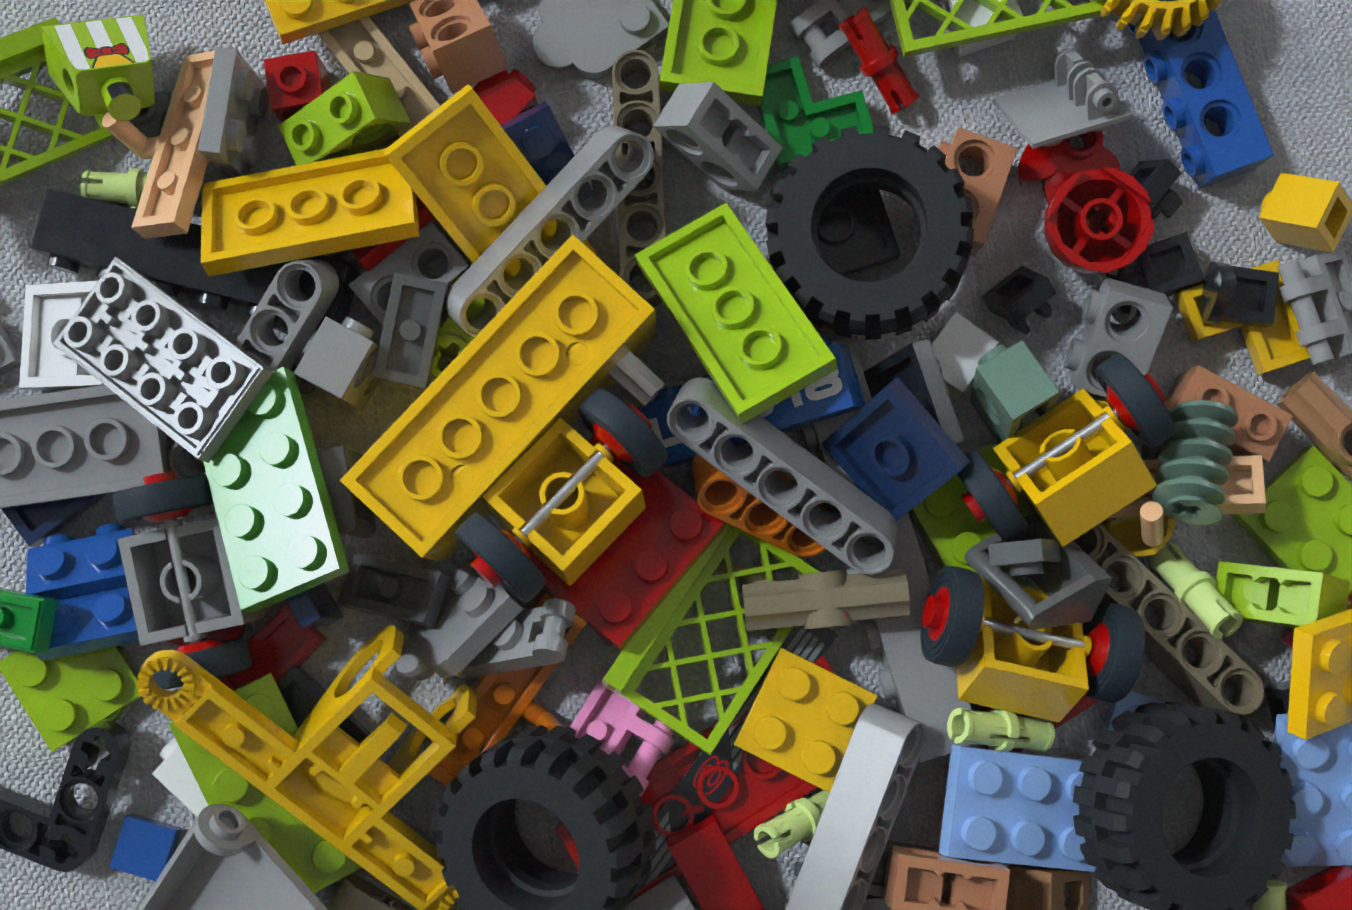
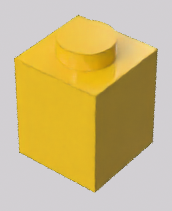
(1306, 212)

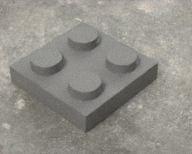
(232, 113)

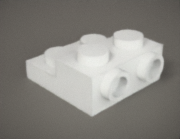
(45, 316)

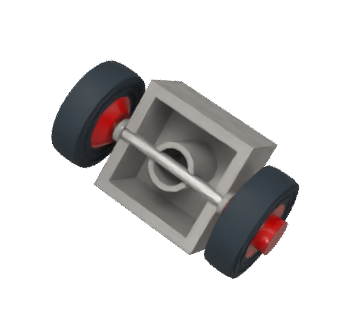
(181, 575)

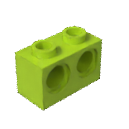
(345, 119)
(1281, 594)

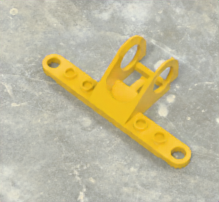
(321, 770)

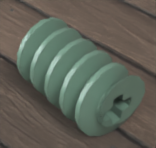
(1194, 462)

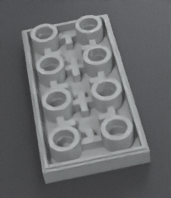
(162, 359)

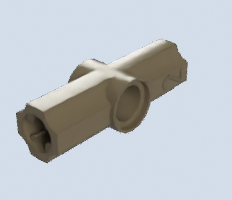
(826, 600)

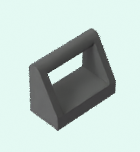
(350, 512)
(1071, 585)

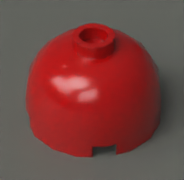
(1098, 221)

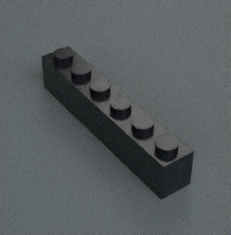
(92, 233)

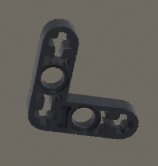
(66, 814)

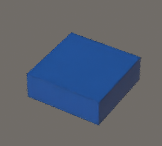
(144, 846)

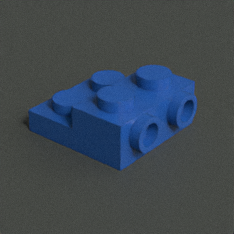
(90, 591)

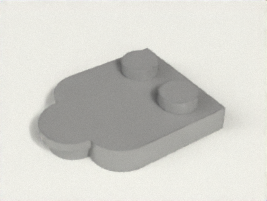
(595, 33)
(466, 624)

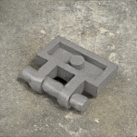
(1321, 303)

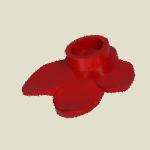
(1061, 161)

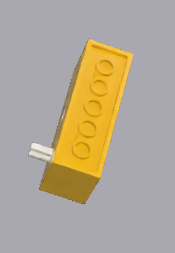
(524, 371)

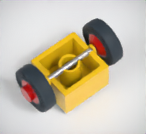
(1073, 459)
(564, 498)
(1024, 668)

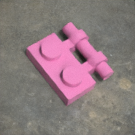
(614, 721)

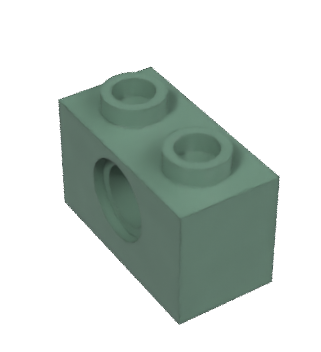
(1011, 390)

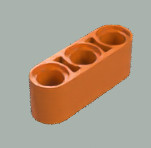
(736, 506)

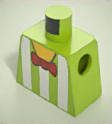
(102, 65)

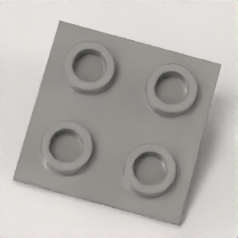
(1066, 106)

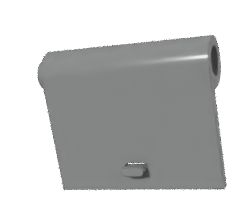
(227, 867)

